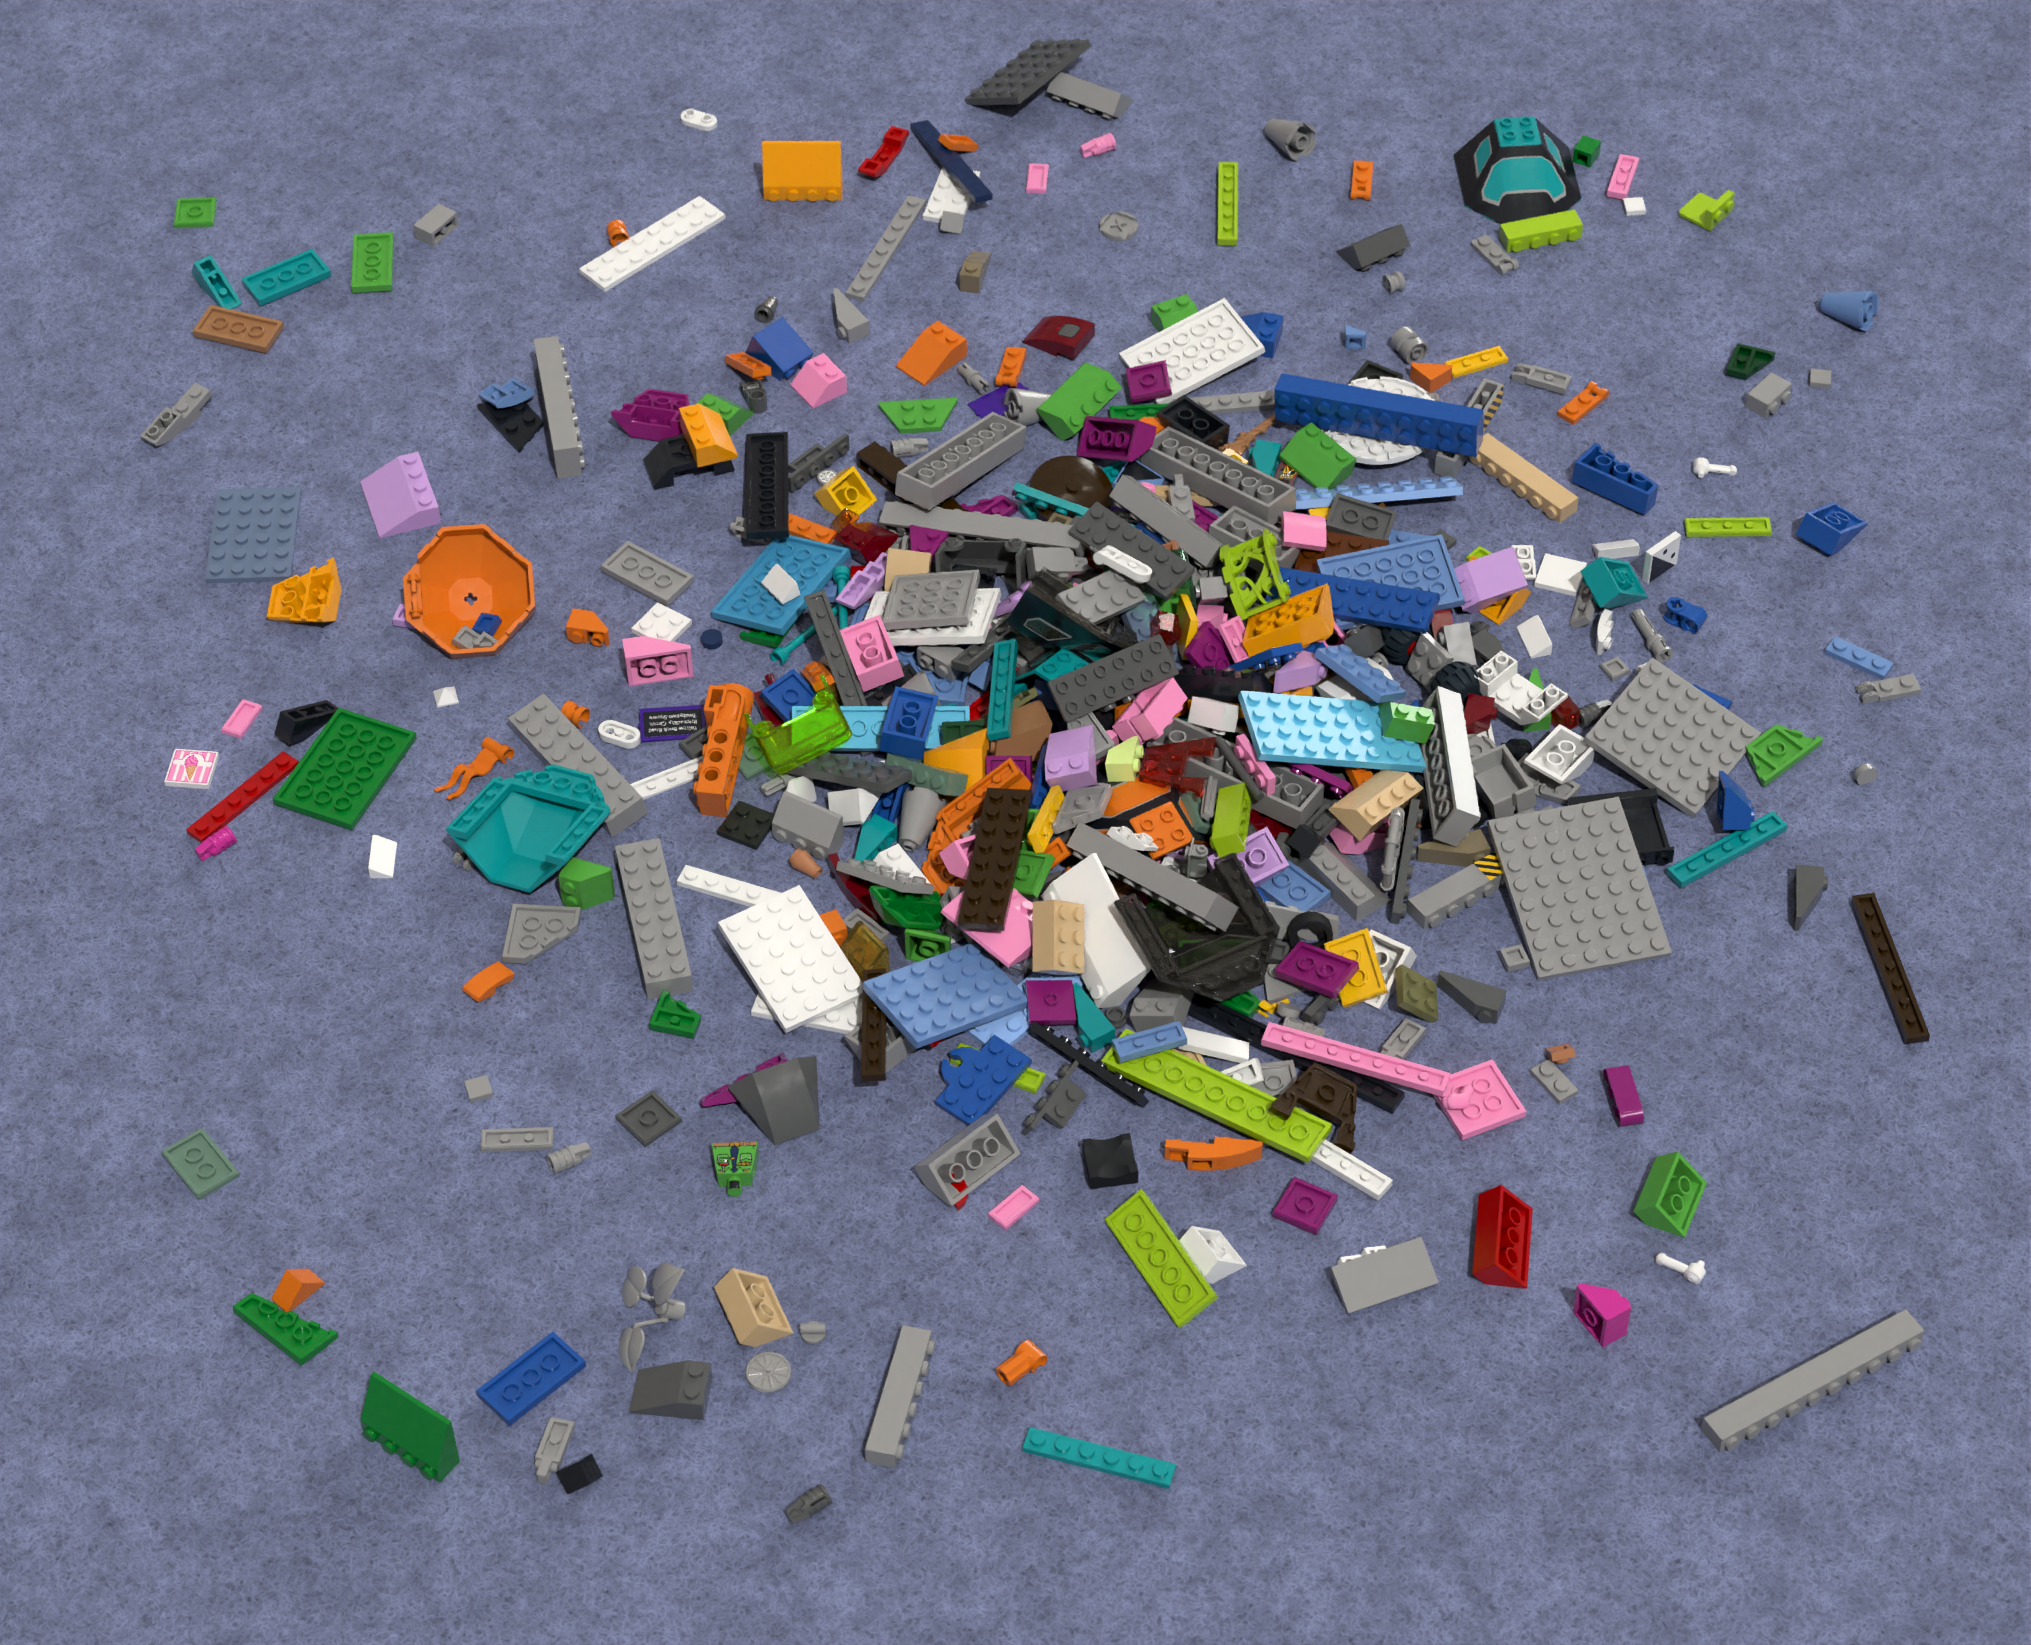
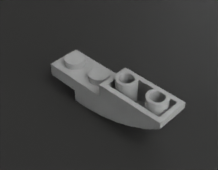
(181, 415)

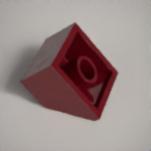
(865, 540)

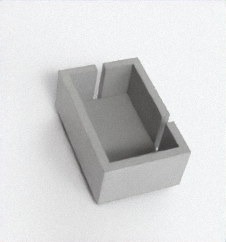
(1502, 783)

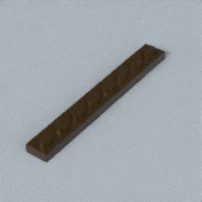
(1890, 968)

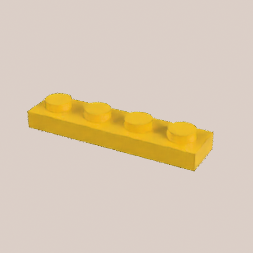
(1041, 829)

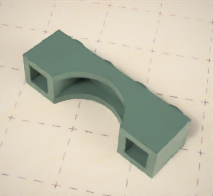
(930, 777)

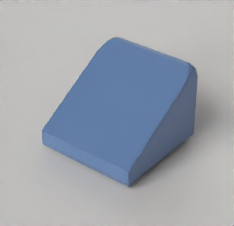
(1354, 338)

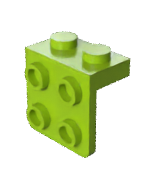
(1708, 211)

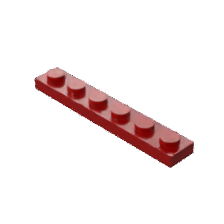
(242, 797)

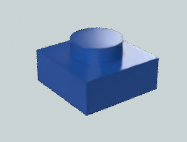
(488, 623)

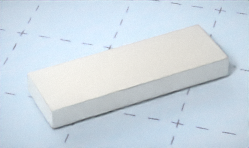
(1216, 1046)

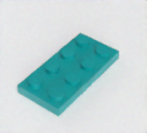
(286, 277)

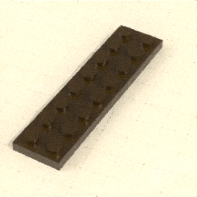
(995, 859)

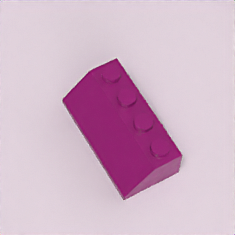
(1115, 438)

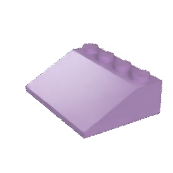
(401, 496)

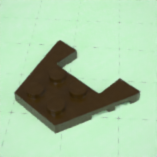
(1326, 1095)

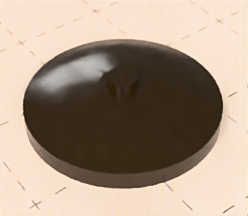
(1071, 480)

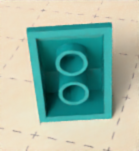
(1612, 583)

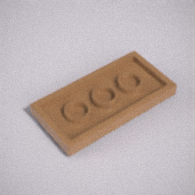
(238, 329)

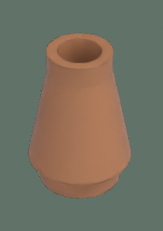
(803, 862)

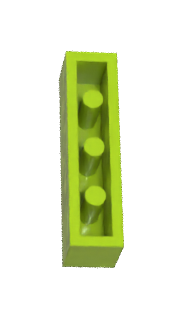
(1540, 231)
(1231, 820)

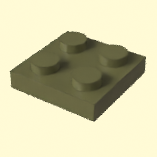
(1416, 994)

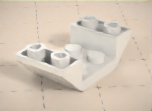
(1515, 694)

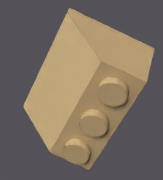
(752, 1308)

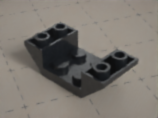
(674, 456)

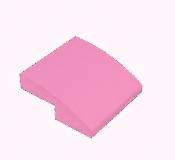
(1303, 531)
(1233, 634)

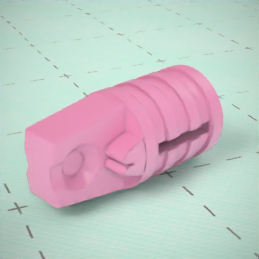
(1098, 145)

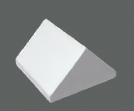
(853, 804)

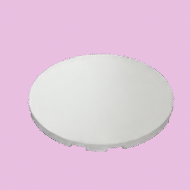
(1378, 451)

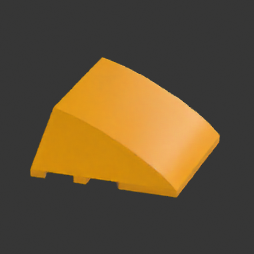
(308, 597)
(962, 755)

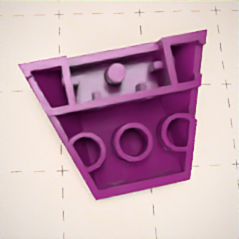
(652, 415)

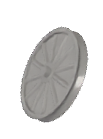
(768, 1372)

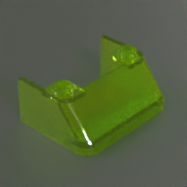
(804, 735)

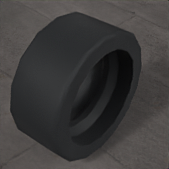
(1310, 919)

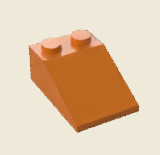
(933, 353)

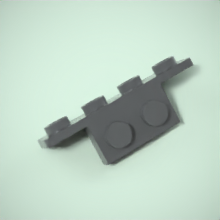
(815, 460)
(1059, 1103)

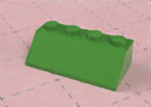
(1076, 398)

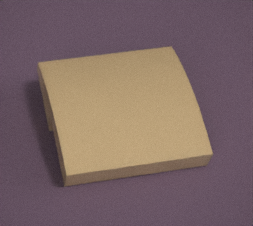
(905, 563)

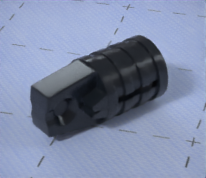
(1518, 747)

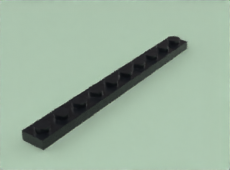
(1252, 1031)

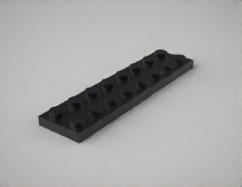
(767, 485)

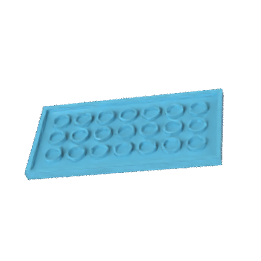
(1324, 732)

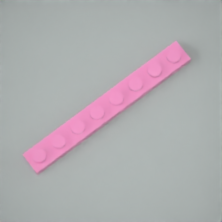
(1355, 1059)

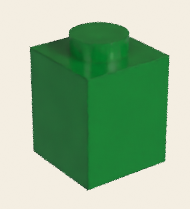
(1586, 151)

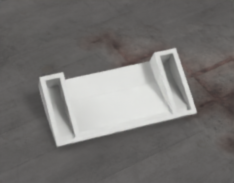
(1110, 952)

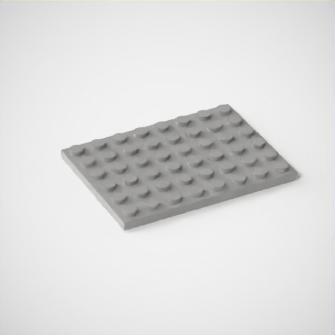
(1578, 888)

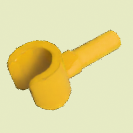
(1270, 1007)

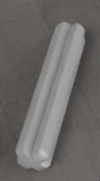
(1209, 799)

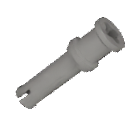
(1655, 641)

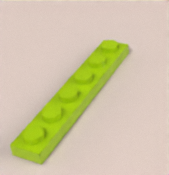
(1228, 203)

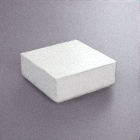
(1634, 206)

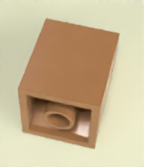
(1028, 732)

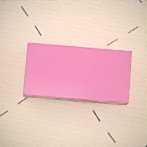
(1037, 178)
(241, 719)
(1013, 1207)

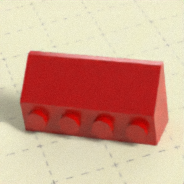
(1502, 1239)

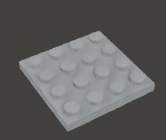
(931, 600)

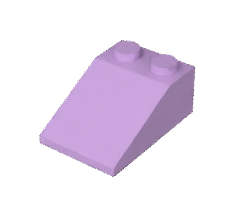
(1490, 579)
(1071, 759)
(1260, 859)

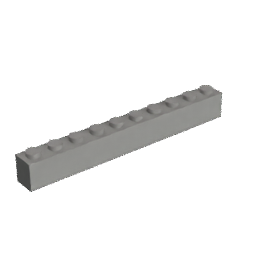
(977, 526)
(1812, 1381)

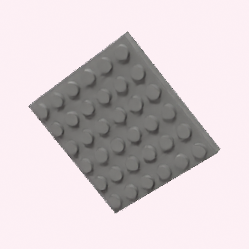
(1671, 737)

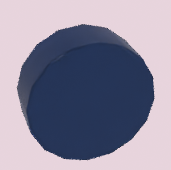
(711, 639)

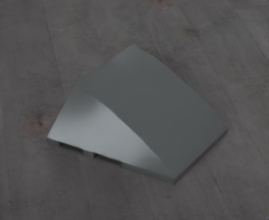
(782, 1099)

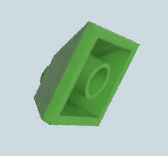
(925, 943)

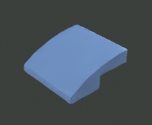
(508, 394)

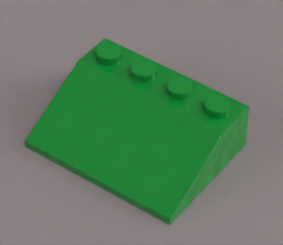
(409, 1429)

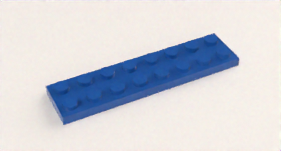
(1366, 600)

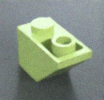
(1124, 760)

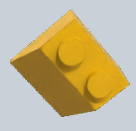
(846, 491)

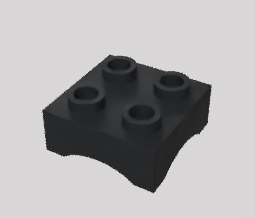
(1110, 1161)

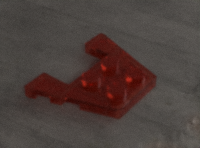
(1168, 764)

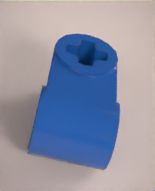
(1685, 615)

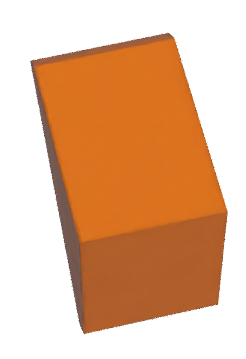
(1430, 376)
(295, 1288)

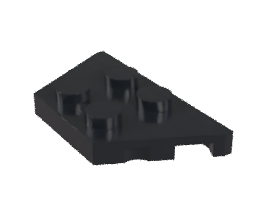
(514, 423)

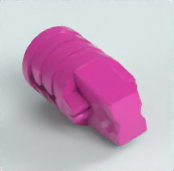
(216, 843)

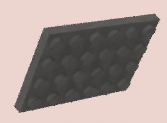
(1027, 72)

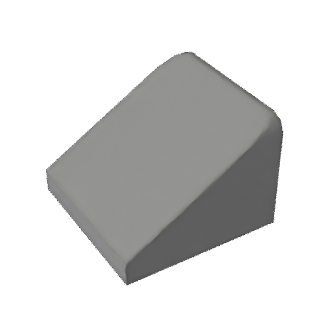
(952, 222)

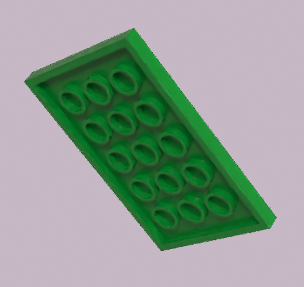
(345, 768)

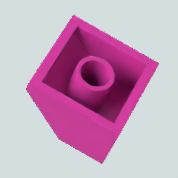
(1602, 1312)

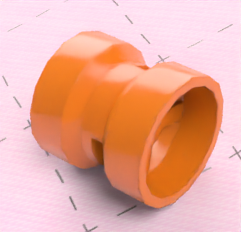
(617, 232)
(575, 713)

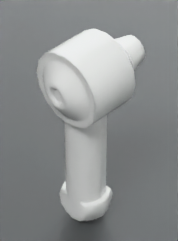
(1702, 467)
(1693, 1272)

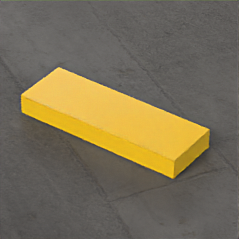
(1477, 361)

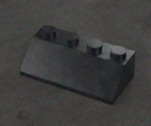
(1221, 684)

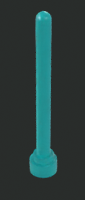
(841, 575)
(783, 653)

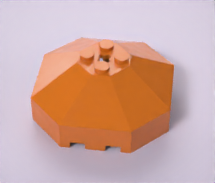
(465, 563)

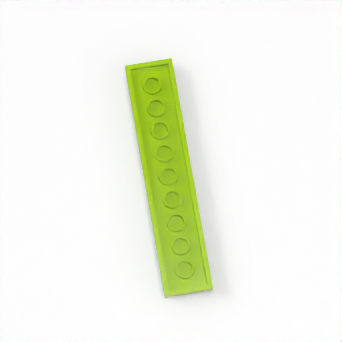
(1223, 1100)

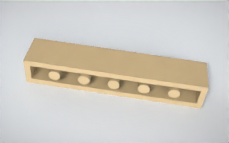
(1525, 479)

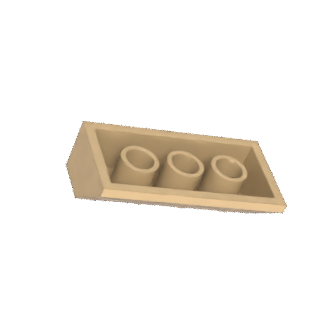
(1373, 801)

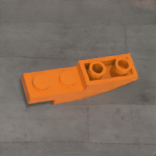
(1221, 1155)

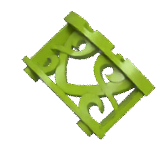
(1253, 549)

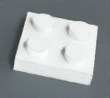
(662, 623)

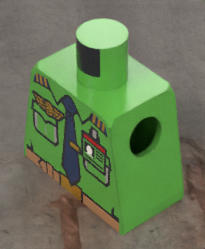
(735, 1165)

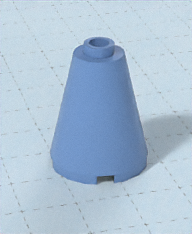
(1851, 307)

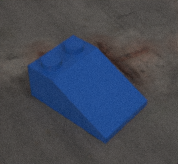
(1267, 329)
(1830, 528)
(908, 723)

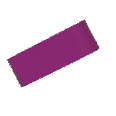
(1624, 1095)

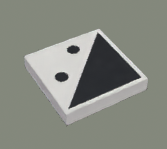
(1661, 557)

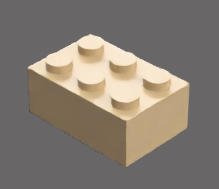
(1058, 937)

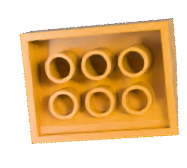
(802, 170)
(1301, 619)

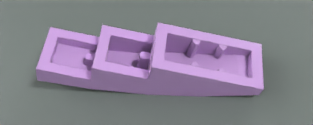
(864, 583)

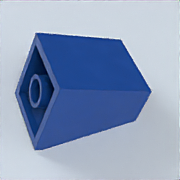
(780, 348)

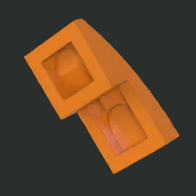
(486, 981)

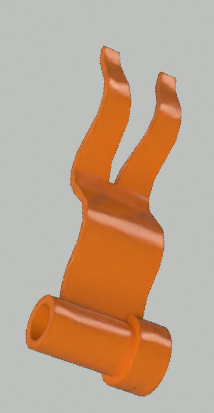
(483, 763)

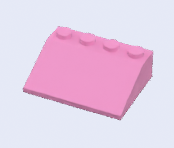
(1008, 945)

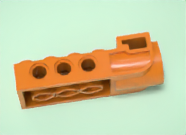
(723, 752)

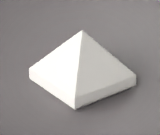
(445, 696)

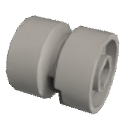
(1409, 345)

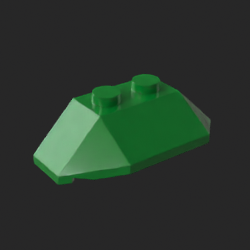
(907, 909)

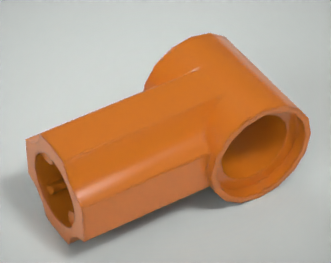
(1026, 1359)

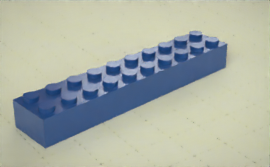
(1379, 414)

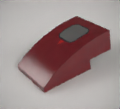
(1061, 335)

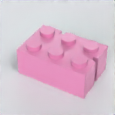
(1151, 711)

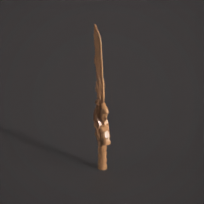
(1245, 438)

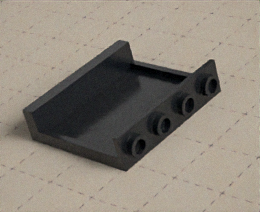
(1644, 823)

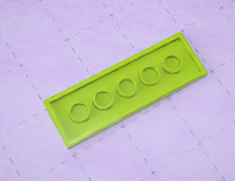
(1161, 1258)

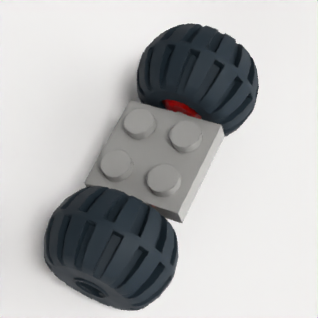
(1430, 662)

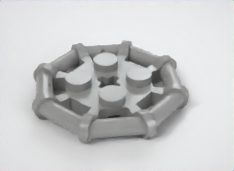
(1392, 849)

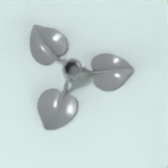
(664, 1283)

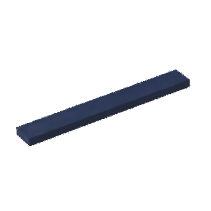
(951, 162)

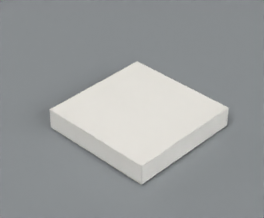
(1560, 574)

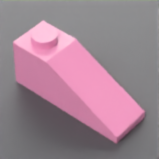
(1211, 613)

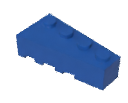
(1614, 480)

